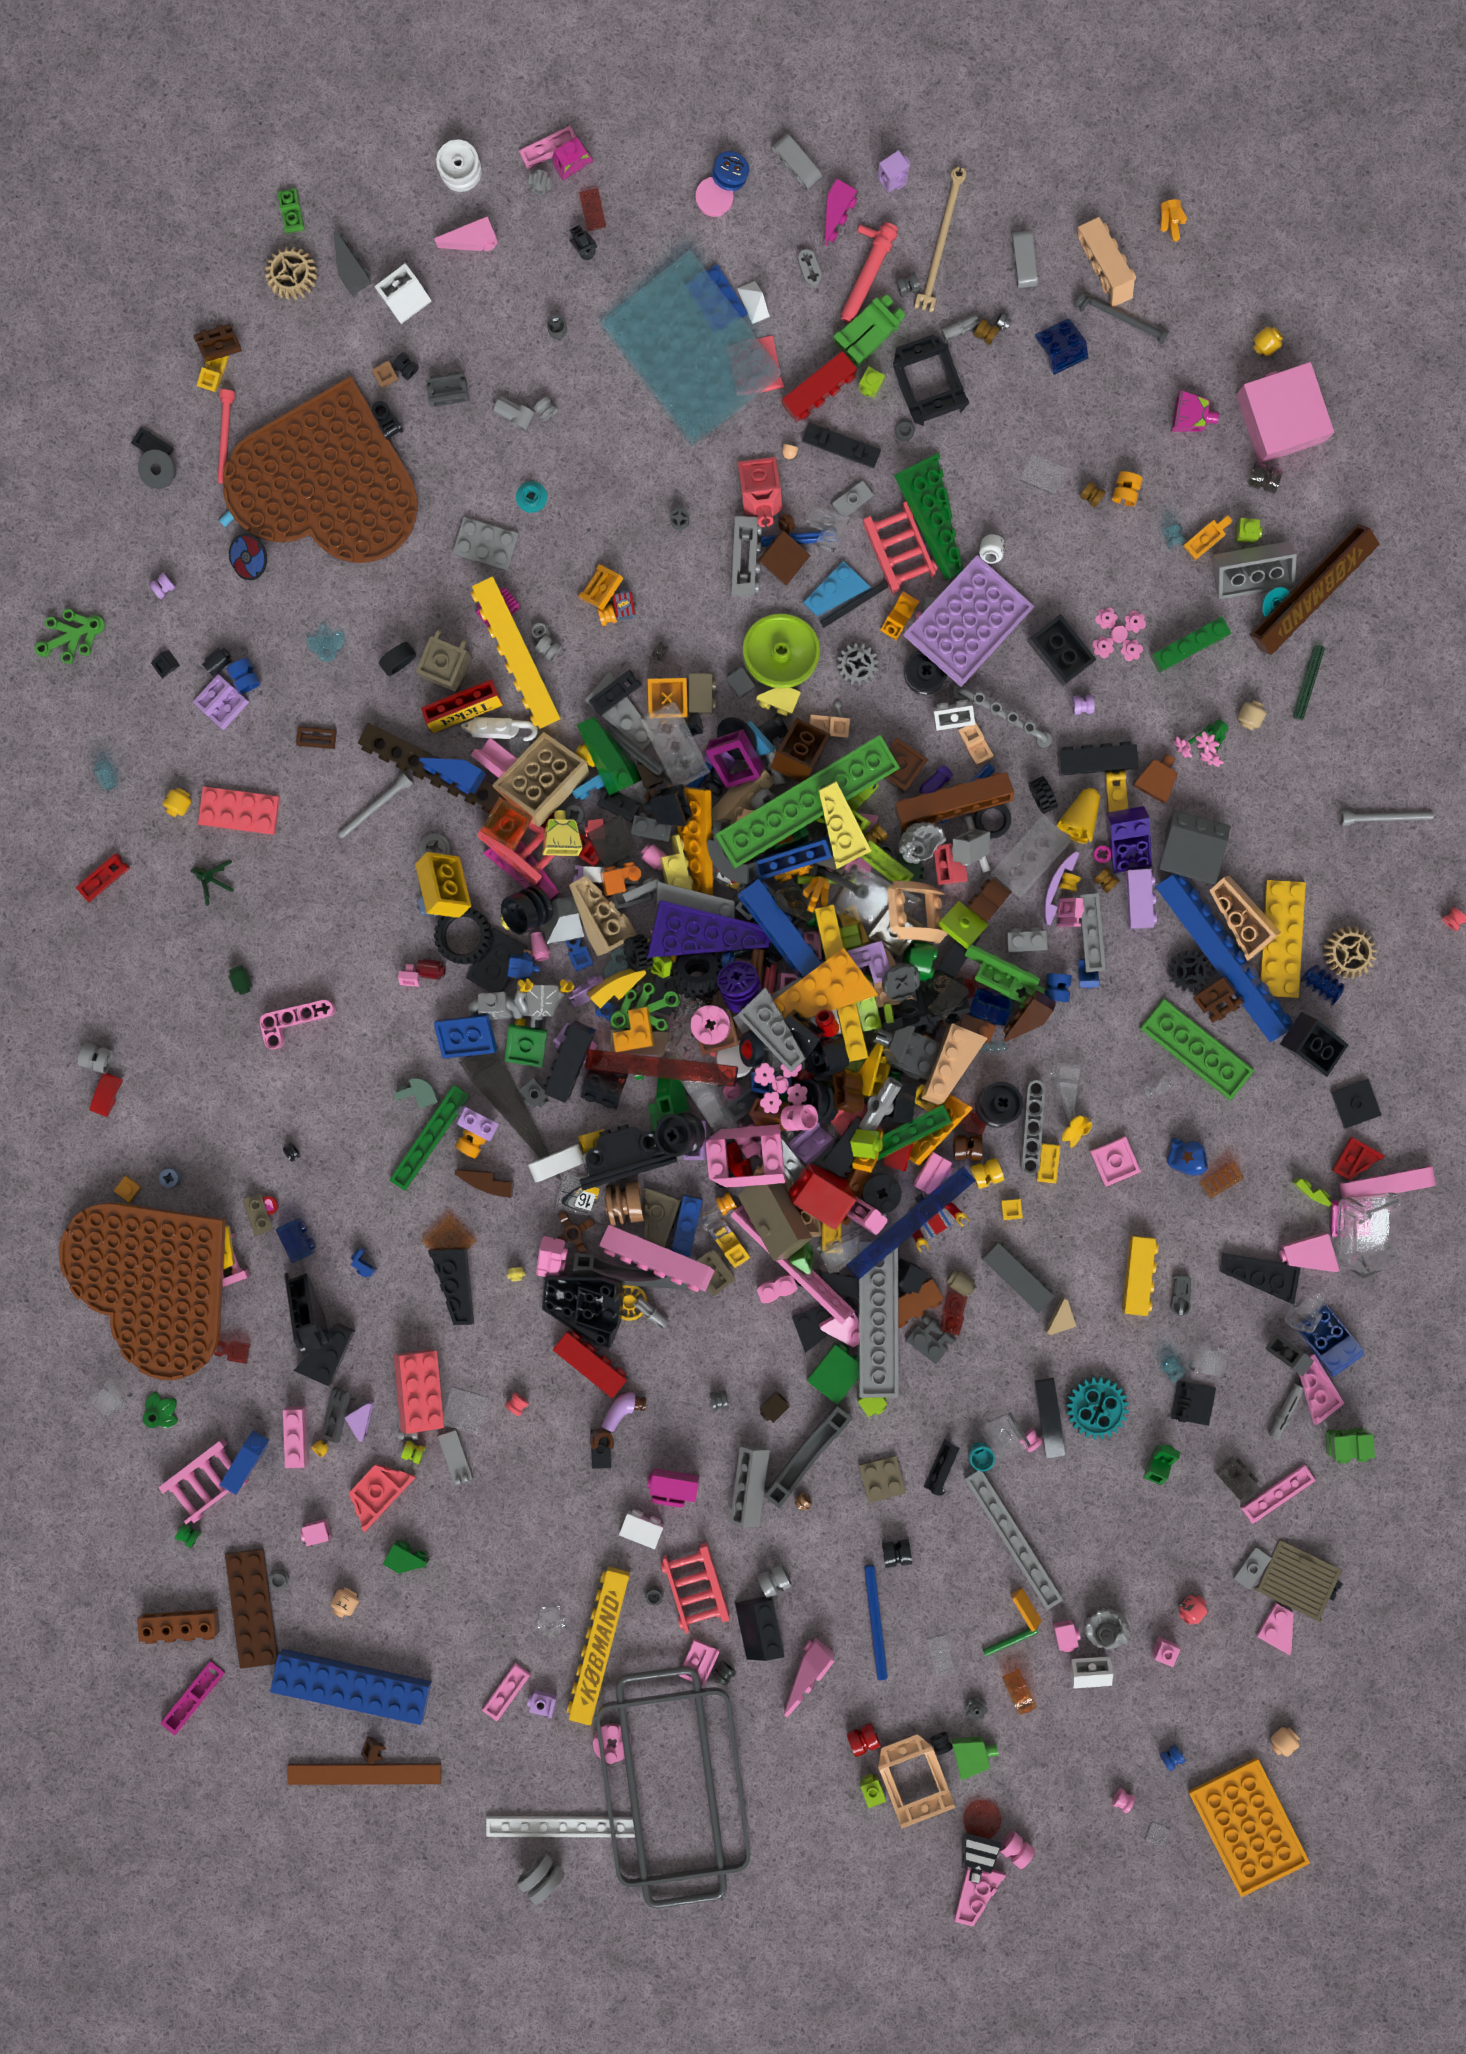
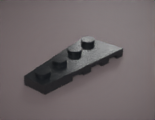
(454, 1276)

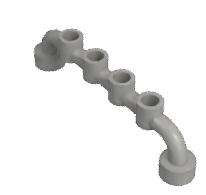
(1043, 738)

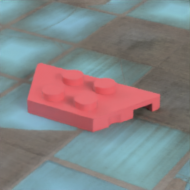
(377, 1491)

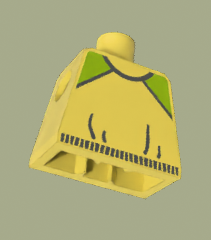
(561, 836)

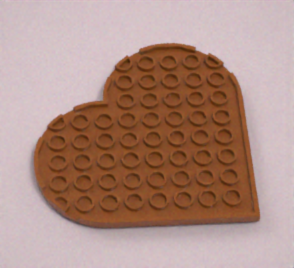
(323, 476)
(154, 1278)

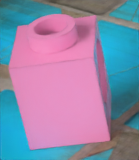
(316, 1533)
(1166, 1651)

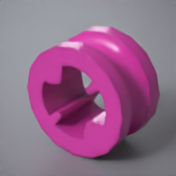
(1103, 848)

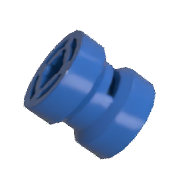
(1172, 1757)

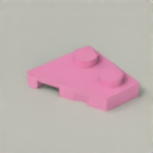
(846, 1332)
(1278, 1628)

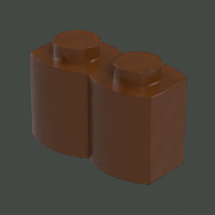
(989, 899)
(848, 1091)

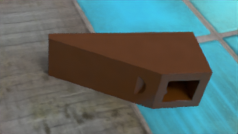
(1033, 1015)

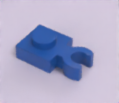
(579, 956)

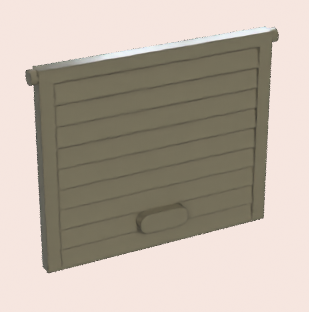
(1299, 1580)

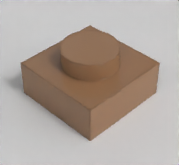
(385, 374)

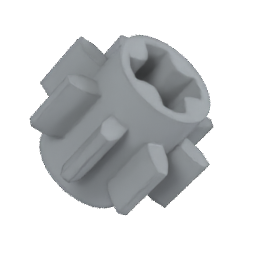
(539, 182)

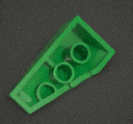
(611, 761)

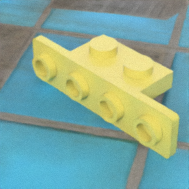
(676, 866)

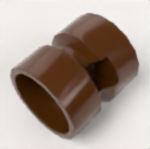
(961, 1146)

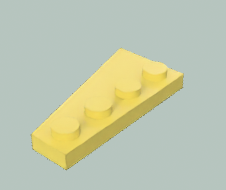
(843, 830)

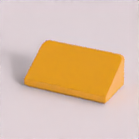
(1026, 1609)

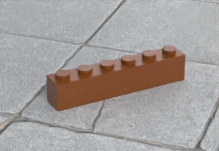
(955, 801)

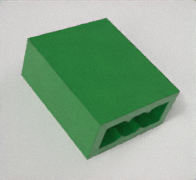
(835, 1373)

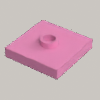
(1115, 1161)

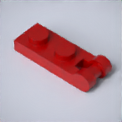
(102, 878)

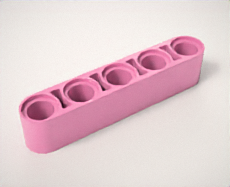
(1393, 1182)

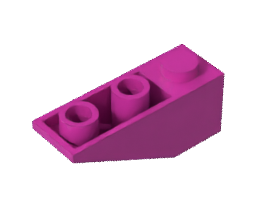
(839, 200)

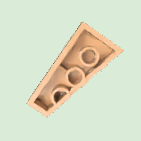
(1107, 261)
(1244, 917)

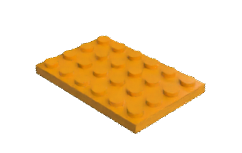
(1249, 1827)

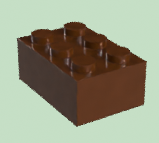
(800, 750)

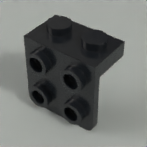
(604, 1088)

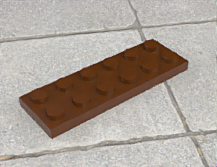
(251, 1608)

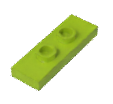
(886, 864)

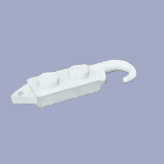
(498, 728)

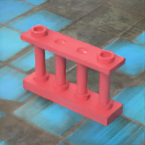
(880, 545)
(518, 861)
(714, 1591)

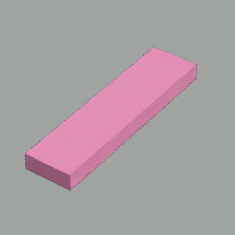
(1278, 1493)

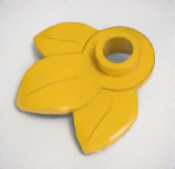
(1078, 1126)

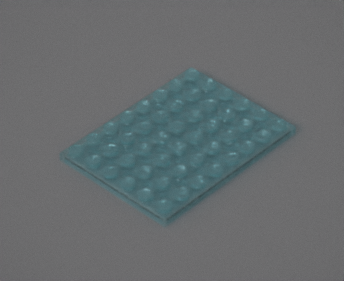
(691, 348)

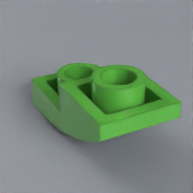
(291, 210)

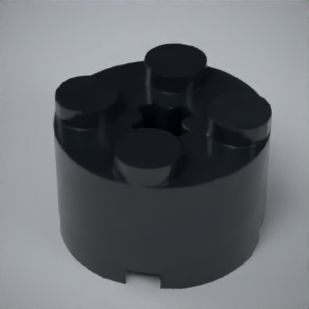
(828, 1056)
(892, 1188)

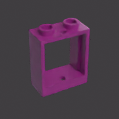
(729, 742)

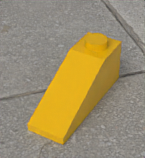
(874, 1071)

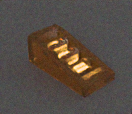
(1232, 1181)

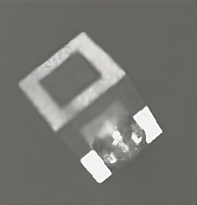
(715, 1223)

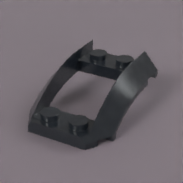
(938, 404)

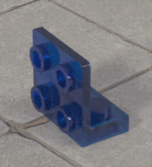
(1063, 345)

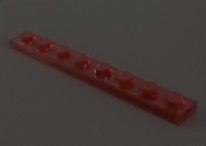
(661, 1067)

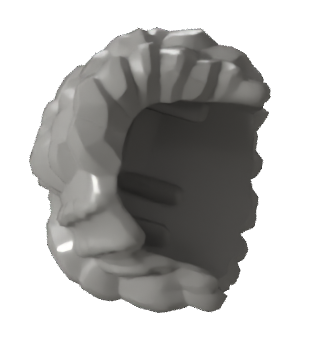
(920, 841)
(1107, 1624)

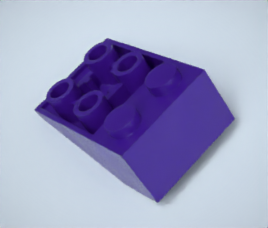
(1129, 839)

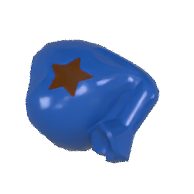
(1187, 1157)

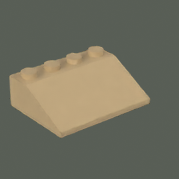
(542, 778)

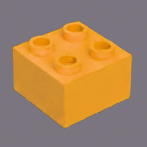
(666, 690)

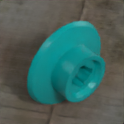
(538, 501)
(1275, 595)

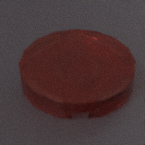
(976, 1819)

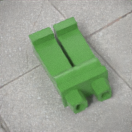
(876, 318)

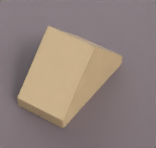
(1061, 1319)

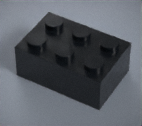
(1061, 650)
(1314, 1044)

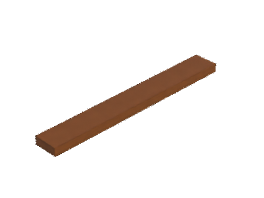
(364, 1774)

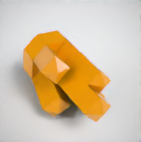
(1170, 217)
(818, 889)

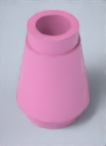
(539, 948)

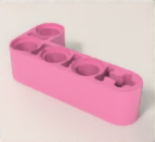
(298, 1018)

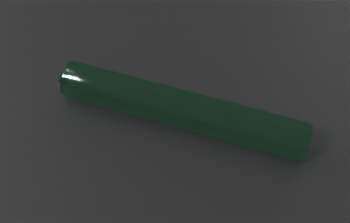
(1308, 682)

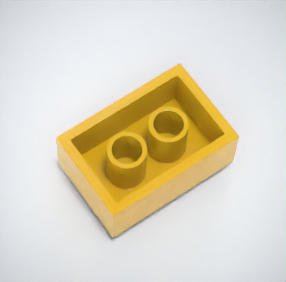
(443, 884)

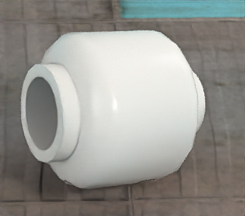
(992, 548)

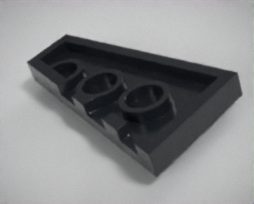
(1264, 1275)

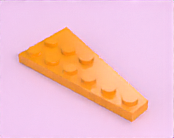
(695, 839)
(828, 987)

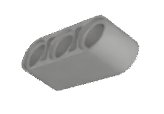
(794, 158)
(1025, 259)

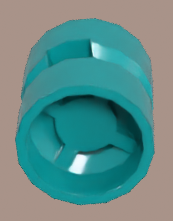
(981, 1456)

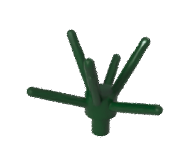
(206, 876)

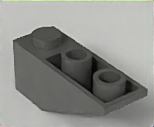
(349, 270)

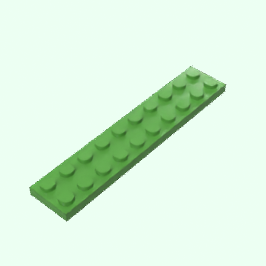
(803, 803)

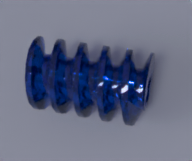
(1323, 983)

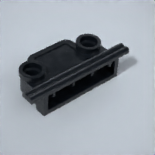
(621, 1156)
(306, 1314)

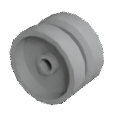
(540, 1878)

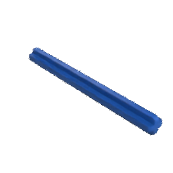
(875, 1619)

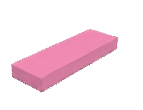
(544, 148)
(506, 1691)

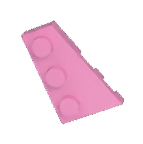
(1320, 1392)
(976, 1896)

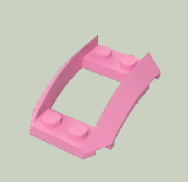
(771, 1150)

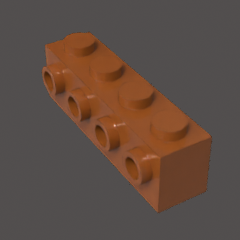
(178, 1625)

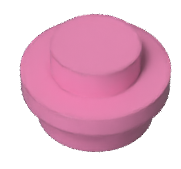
(732, 1092)

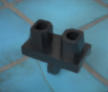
(583, 243)

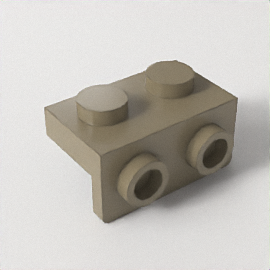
(722, 1275)

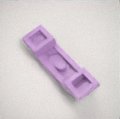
(1048, 909)

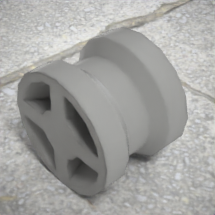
(545, 408)

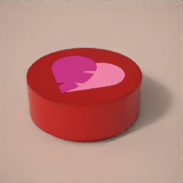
(271, 1204)

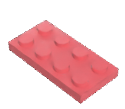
(238, 810)

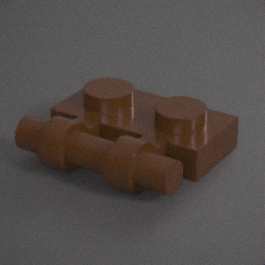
(219, 346)
(1215, 994)

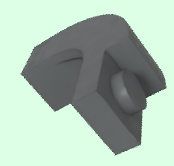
(744, 873)

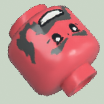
(1193, 1609)

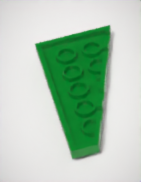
(931, 508)

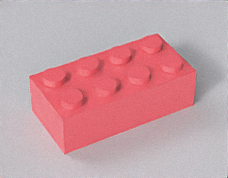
(418, 1391)

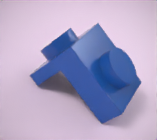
(1087, 979)
(362, 1267)

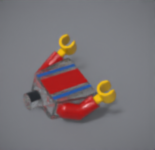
(941, 1221)

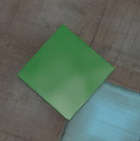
(525, 1045)

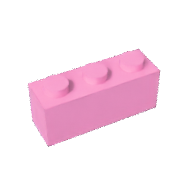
(295, 1437)

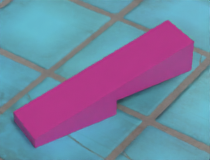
(196, 1693)

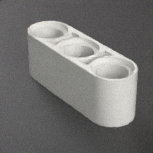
(556, 1163)

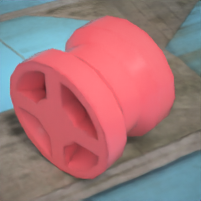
(1454, 919)
(516, 1404)

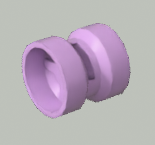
(165, 582)
(1083, 704)

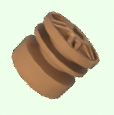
(624, 1203)

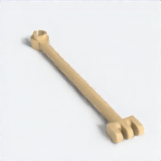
(926, 298)

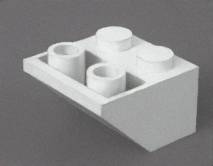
(403, 293)

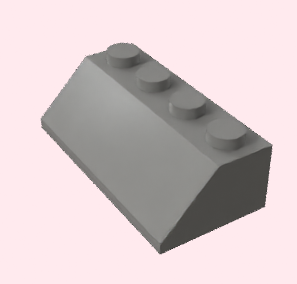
(1254, 570)

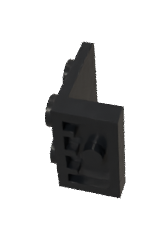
(804, 1031)

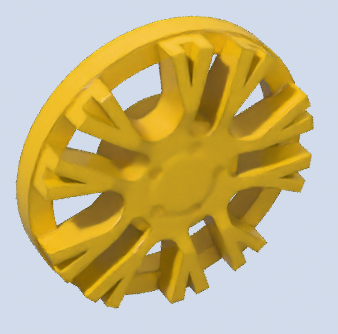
(629, 1300)

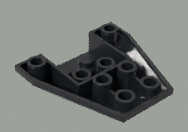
(585, 1305)

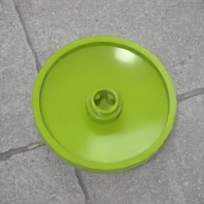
(781, 651)

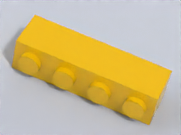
(1139, 1275)

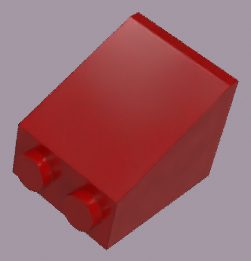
(822, 1195)

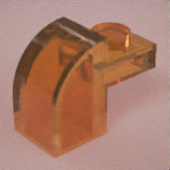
(1019, 1692)

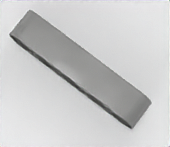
(1035, 1136)

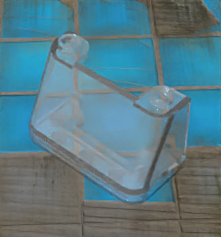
(872, 907)
(1364, 1233)

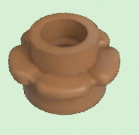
(801, 1503)

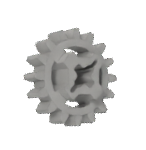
(860, 657)

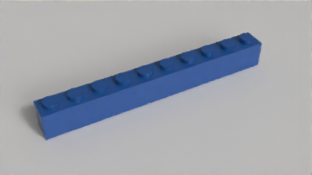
(1225, 955)

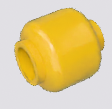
(1268, 341)
(177, 802)

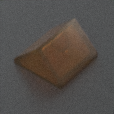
(507, 824)

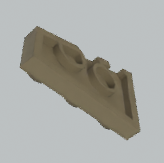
(659, 1216)

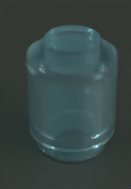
(105, 776)

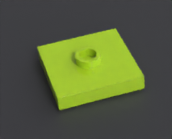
(963, 924)

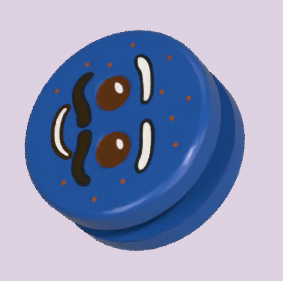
(730, 171)

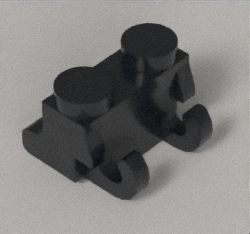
(773, 728)

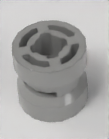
(547, 647)

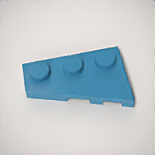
(836, 589)

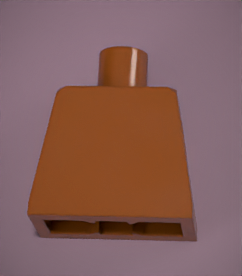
(1157, 779)

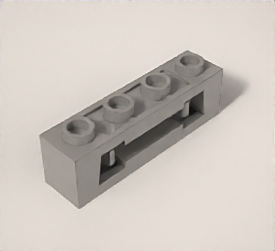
(748, 525)

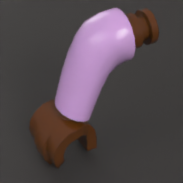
(621, 1406)

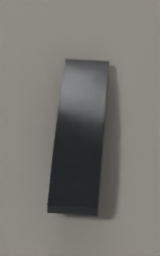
(1049, 1418)

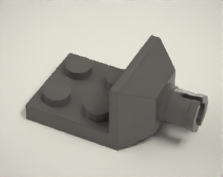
(908, 1050)

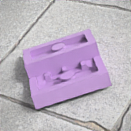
(220, 702)

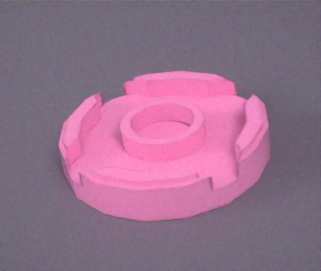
(713, 199)

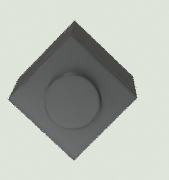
(740, 682)

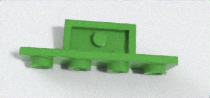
(999, 973)

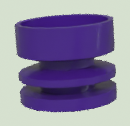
(738, 985)

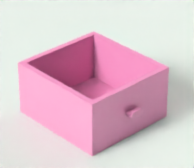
(1285, 412)

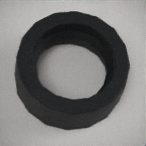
(397, 658)
(1006, 825)

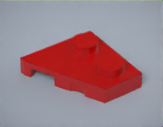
(1355, 1159)

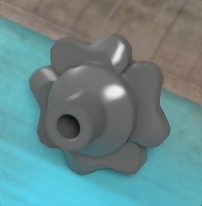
(976, 1708)

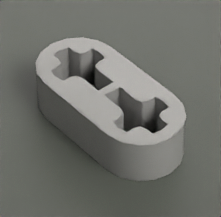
(806, 269)

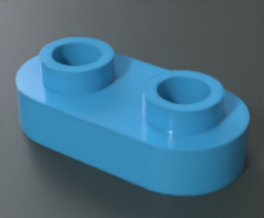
(584, 790)

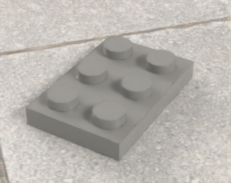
(485, 544)

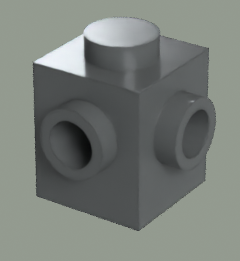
(534, 1094)

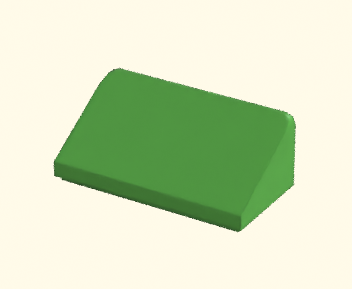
(803, 1258)

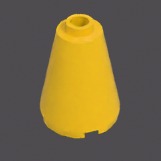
(1081, 817)

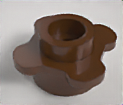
(786, 523)

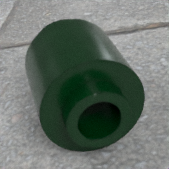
(240, 980)

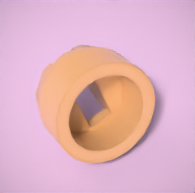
(789, 451)

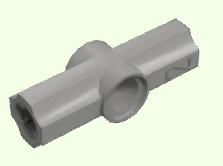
(880, 1104)

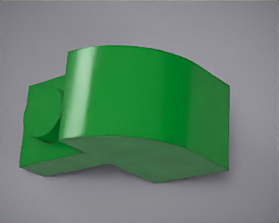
(1160, 1463)

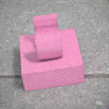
(409, 976)

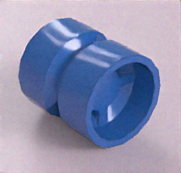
(242, 673)
(1061, 994)

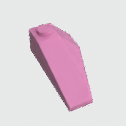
(813, 1665)

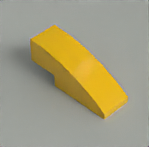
(615, 985)

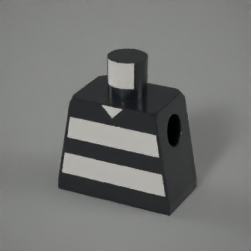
(979, 1855)

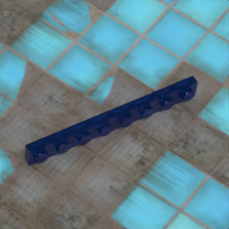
(910, 1223)

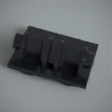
(1193, 1403)

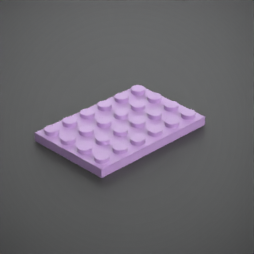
(968, 621)

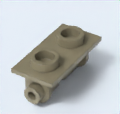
(257, 1214)

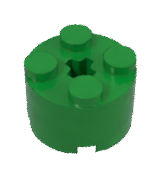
(921, 957)

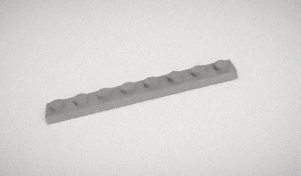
(1013, 1539)

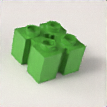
(1350, 1444)

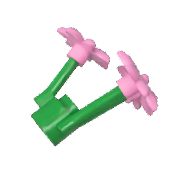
(1215, 732)

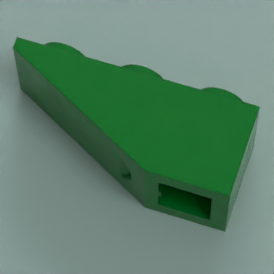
(671, 1097)

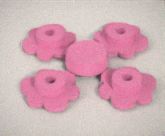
(1119, 634)
(779, 1085)

